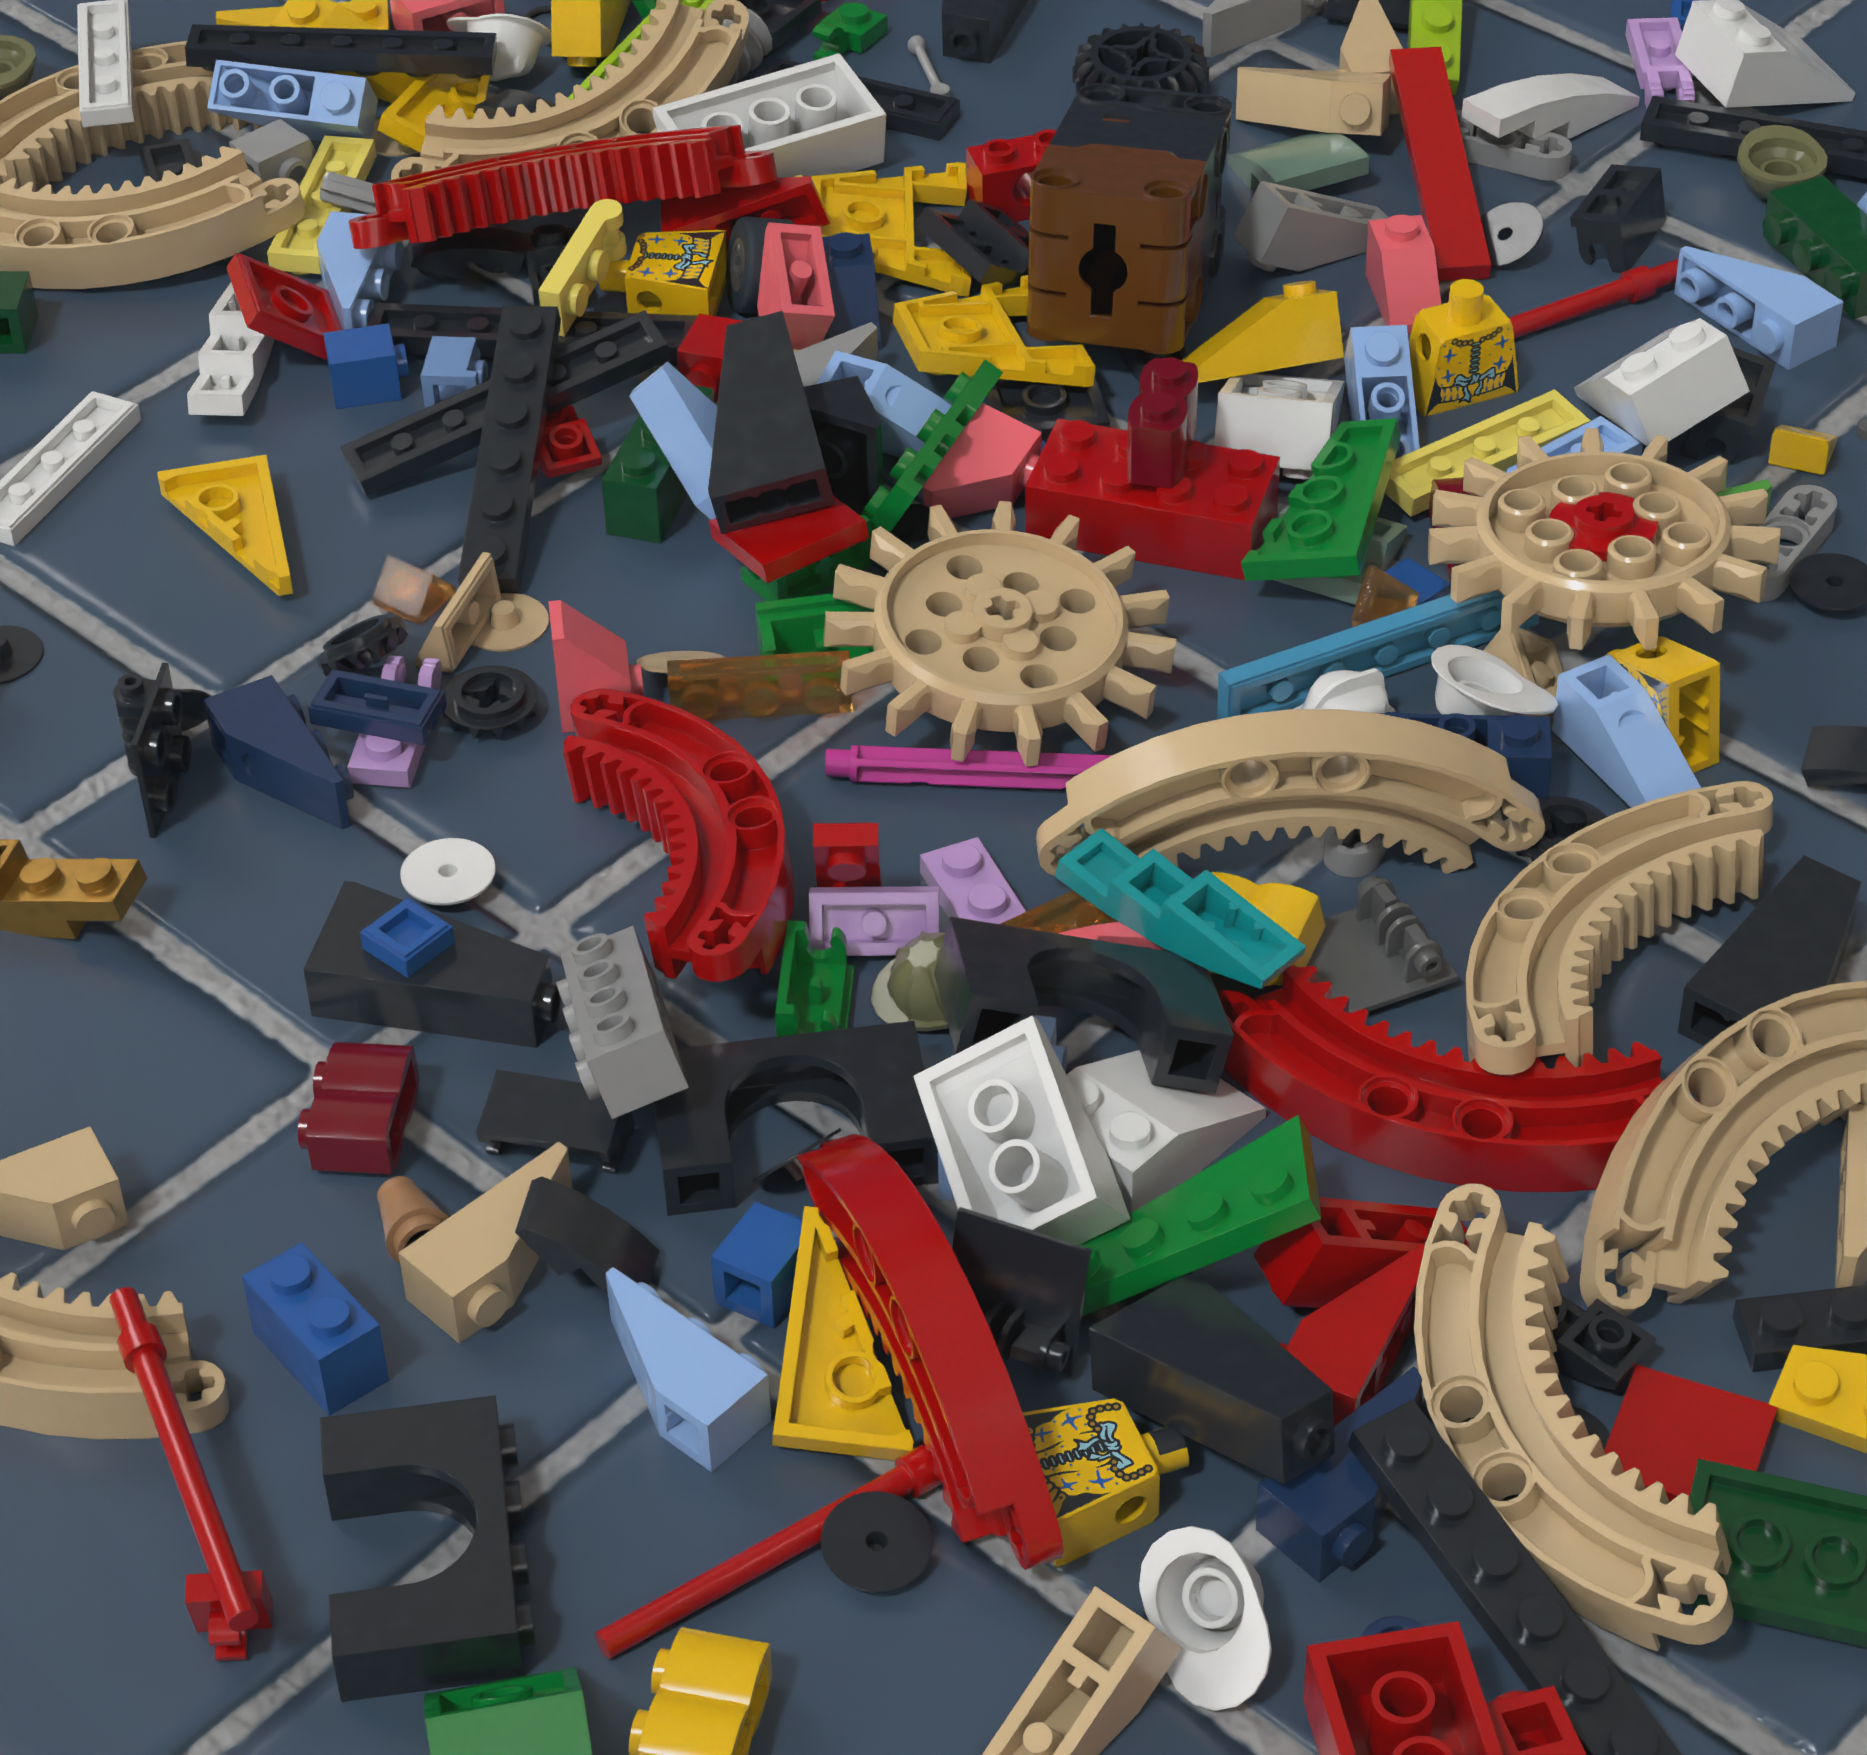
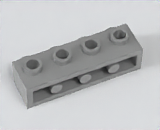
(619, 1023)

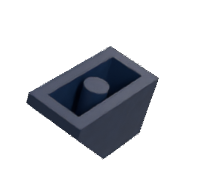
(851, 282)

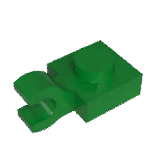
(849, 28)

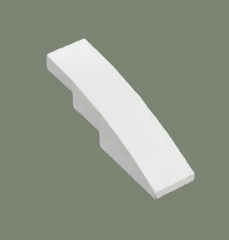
(1548, 103)
(228, 362)

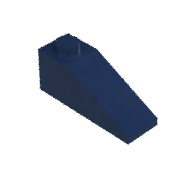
(1334, 1507)

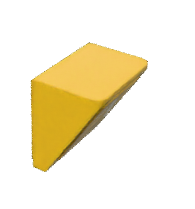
(1801, 449)

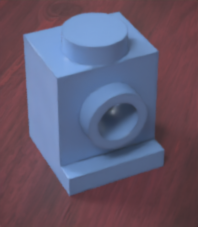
(451, 368)

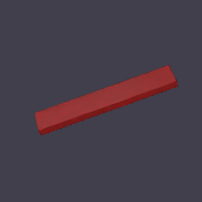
(1439, 163)

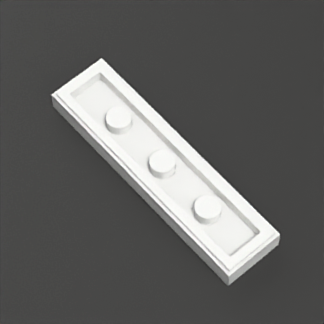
(105, 63)
(62, 462)

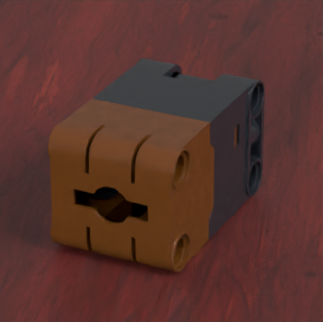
(1128, 217)

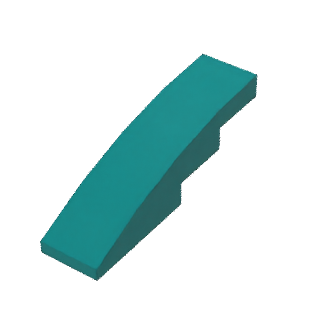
(1184, 915)

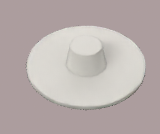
(447, 871)

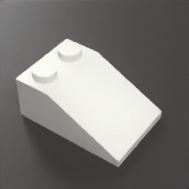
(1753, 60)
(1668, 382)
(1279, 417)
(1158, 1131)
(1020, 1137)

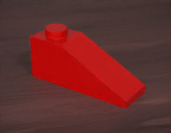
(781, 199)
(1341, 1249)
(1360, 1334)

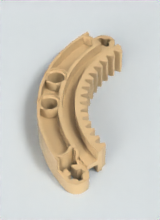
(677, 58)
(44, 126)
(142, 229)
(1295, 773)
(1591, 898)
(1689, 1162)
(68, 1375)
(1591, 1528)

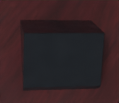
(848, 439)

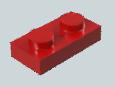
(847, 854)

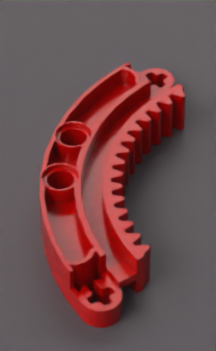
(560, 180)
(714, 818)
(1426, 1109)
(937, 1344)

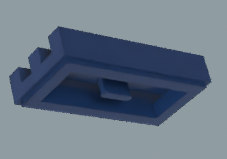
(377, 707)

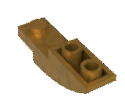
(62, 894)

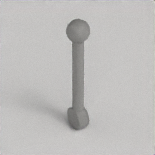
(917, 46)

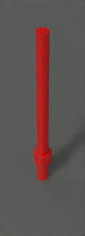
(1633, 285)
(145, 1355)
(911, 1475)

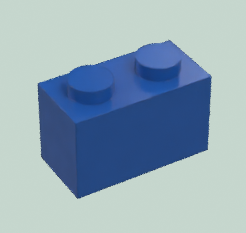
(315, 1328)

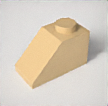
(60, 1193)

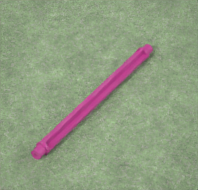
(936, 767)

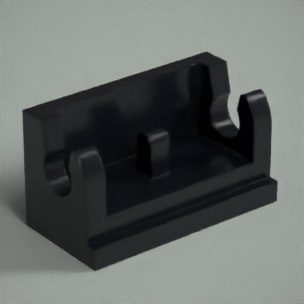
(1621, 214)
(1738, 417)
(550, 1111)

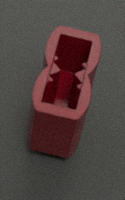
(1162, 422)
(360, 1107)

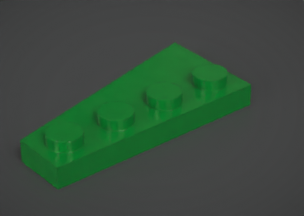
(938, 435)
(1333, 511)
(1213, 1215)

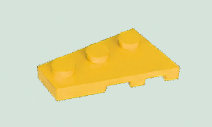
(407, 114)

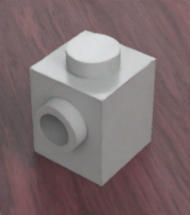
(276, 151)

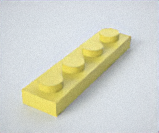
(296, 247)
(1488, 441)

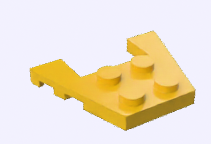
(885, 211)
(960, 334)

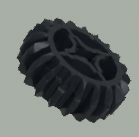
(1142, 59)

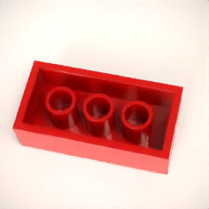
(1195, 526)
(1398, 1695)

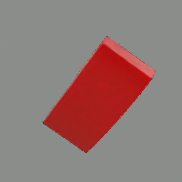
(567, 444)

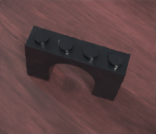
(1164, 1002)
(852, 1070)
(465, 1619)

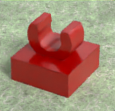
(209, 1616)

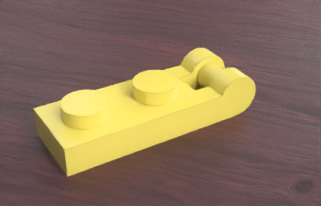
(585, 261)

